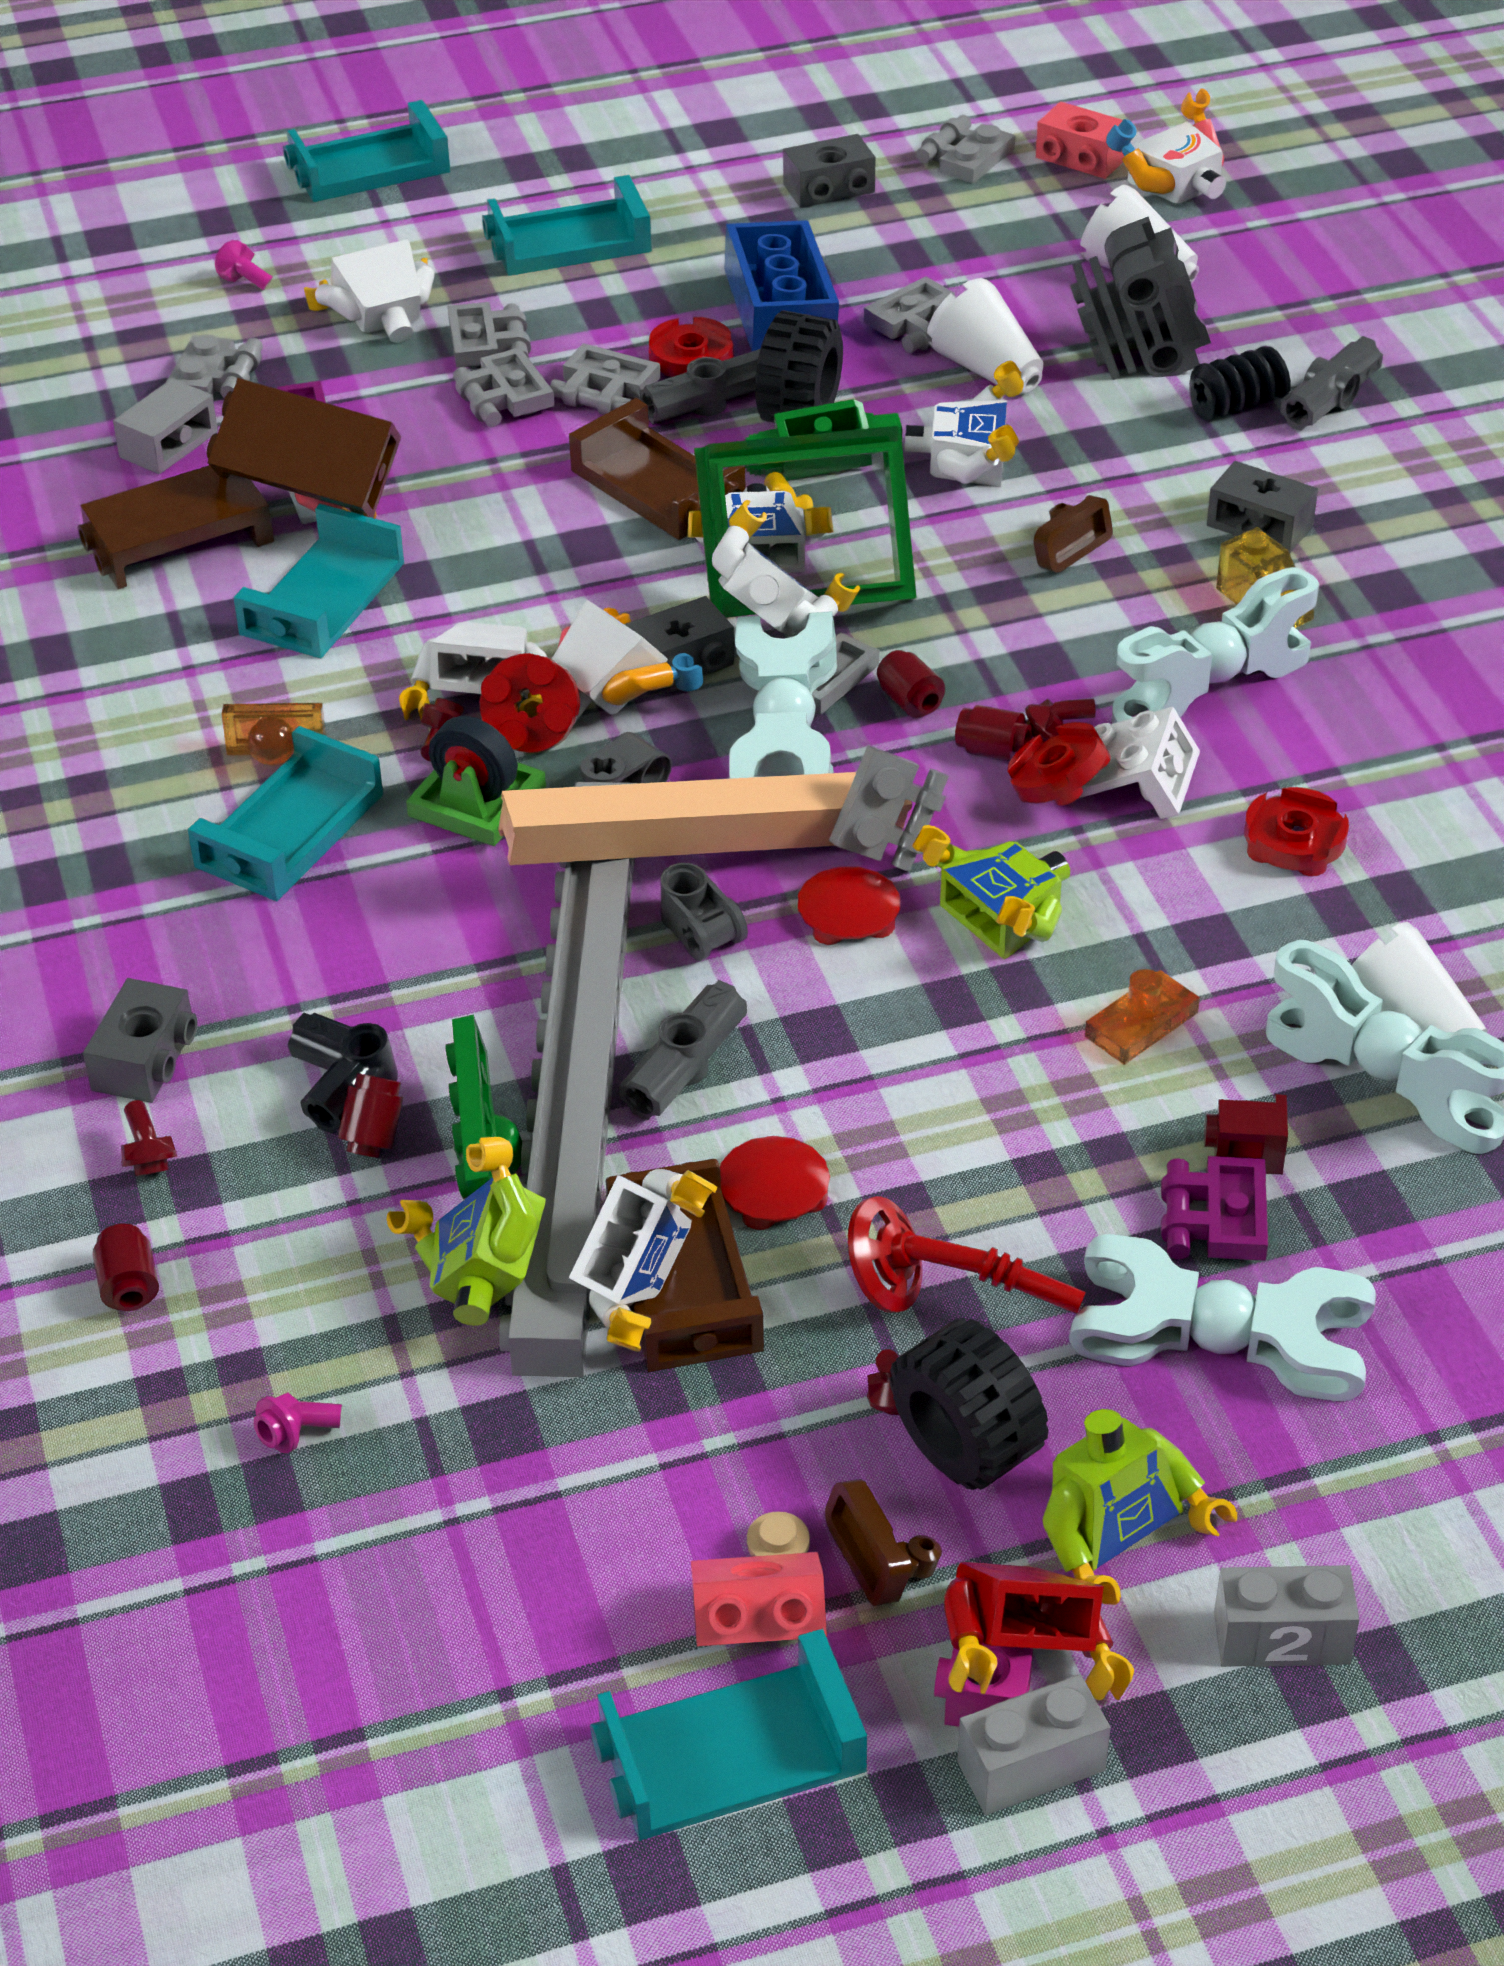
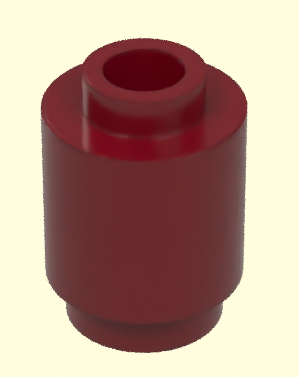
(910, 683)
(992, 732)
(371, 1115)
(125, 1268)

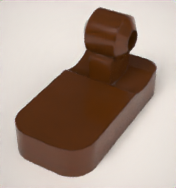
(1072, 533)
(870, 1546)

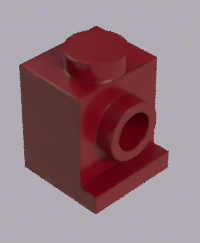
(1250, 1131)

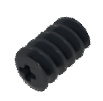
(1238, 381)

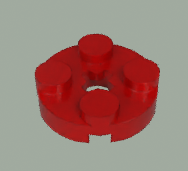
(678, 344)
(542, 676)
(1058, 765)
(1274, 842)

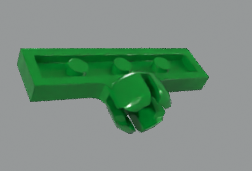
(473, 1103)

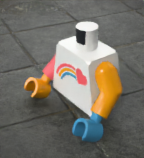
(1175, 161)
(616, 662)

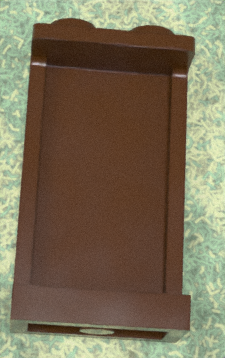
(304, 446)
(642, 467)
(170, 517)
(706, 1298)

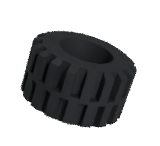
(798, 364)
(969, 1403)

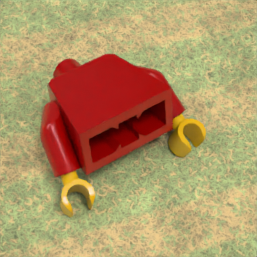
(1028, 1611)

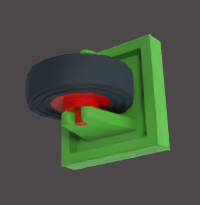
(467, 780)

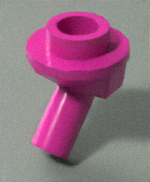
(234, 262)
(281, 1418)

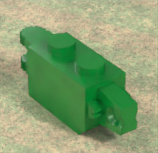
(821, 419)

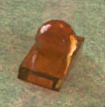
(267, 728)

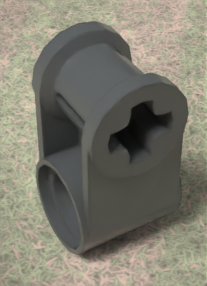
(627, 761)
(699, 910)

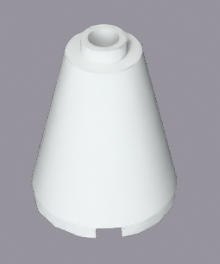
(1125, 209)
(983, 333)
(1414, 982)

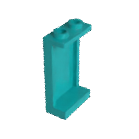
(370, 158)
(570, 233)
(290, 816)

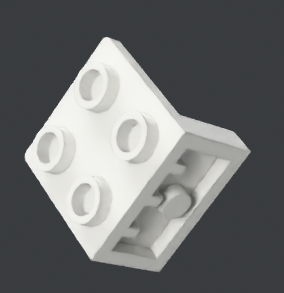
(1150, 751)

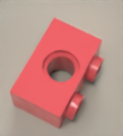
(1077, 140)
(757, 1598)

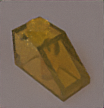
(1249, 559)

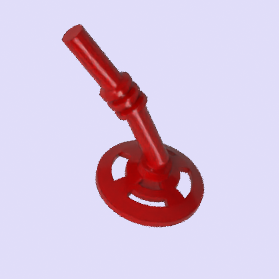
(902, 1251)

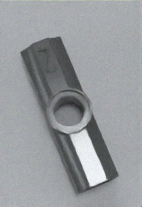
(1331, 383)
(702, 389)
(683, 1050)

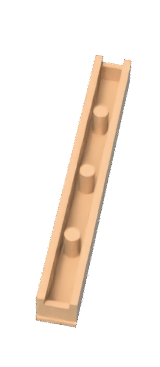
(673, 817)

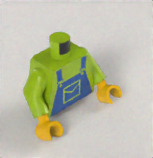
(997, 891)
(481, 1243)
(1118, 1491)

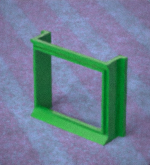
(713, 510)

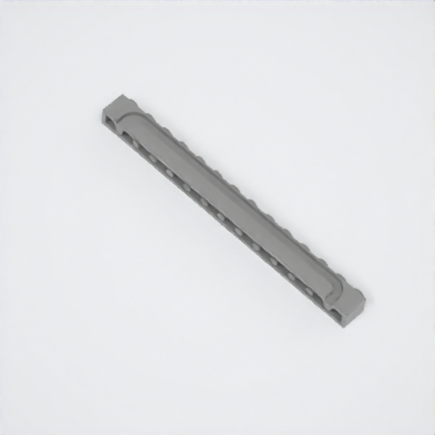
(571, 1111)

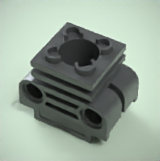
(1144, 303)

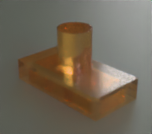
(1142, 1015)

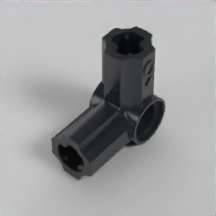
(343, 1054)

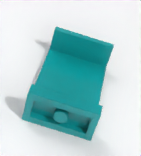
(325, 586)
(733, 1744)

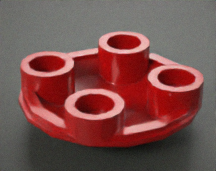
(849, 904)
(774, 1180)

